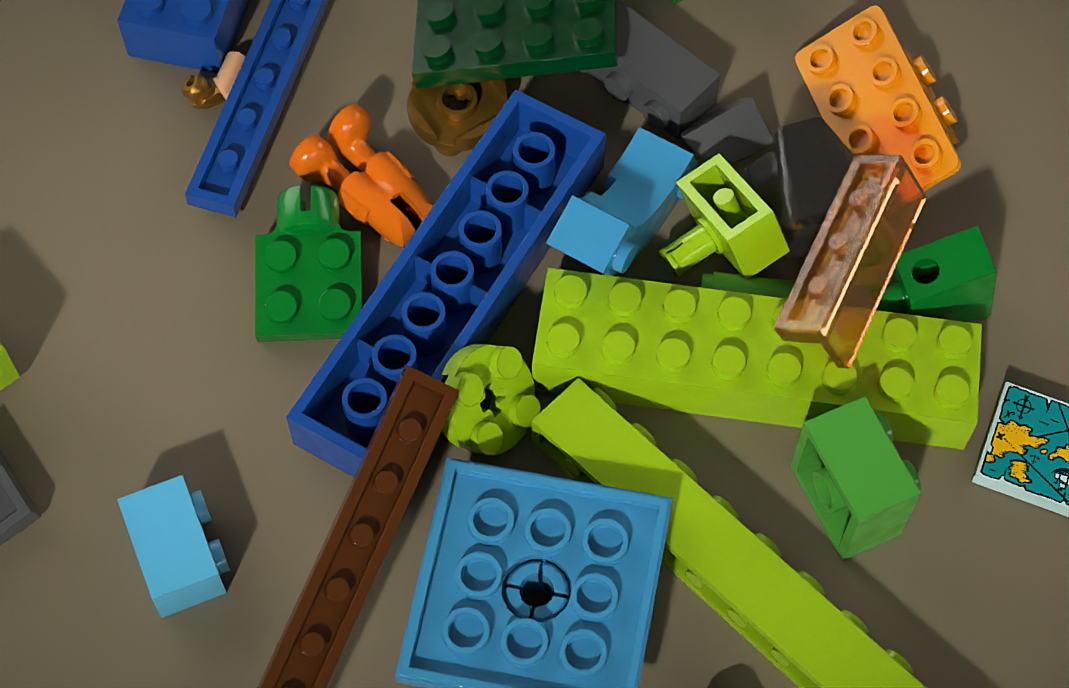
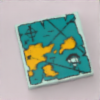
(1027, 449)

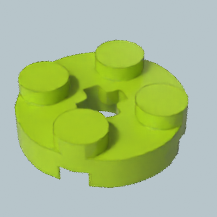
(512, 403)

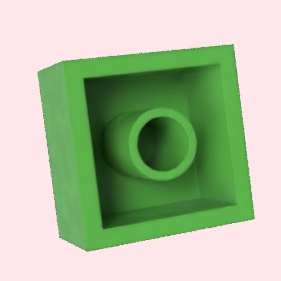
(855, 477)

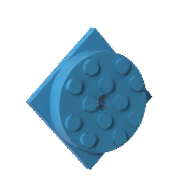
(523, 532)

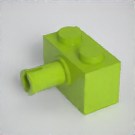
(728, 222)

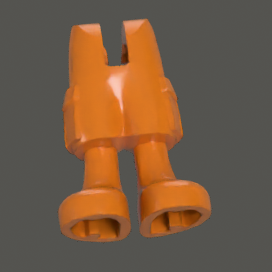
(366, 195)

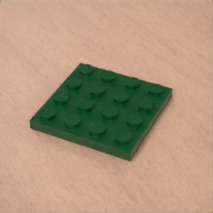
(511, 39)

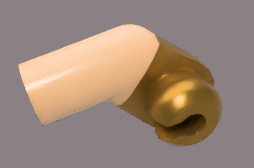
(214, 91)

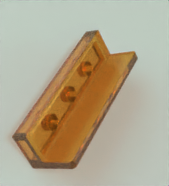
(853, 257)

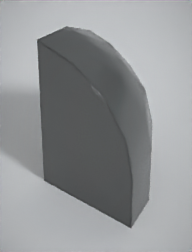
(732, 130)

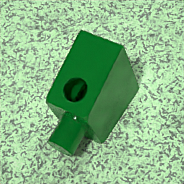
(944, 279)

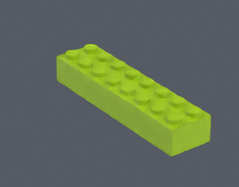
(725, 360)

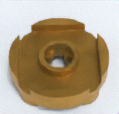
(455, 129)

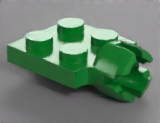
(307, 271)

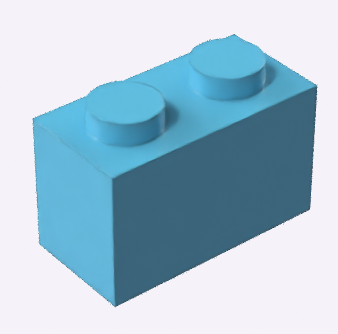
(172, 545)

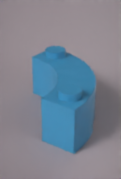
(639, 196)

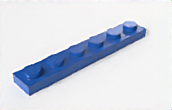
(254, 105)

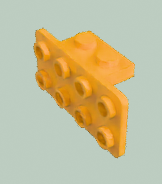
(881, 96)

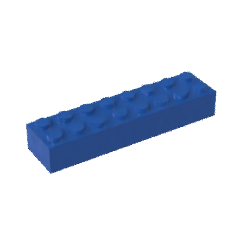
(452, 274)

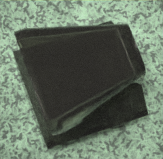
(801, 179)

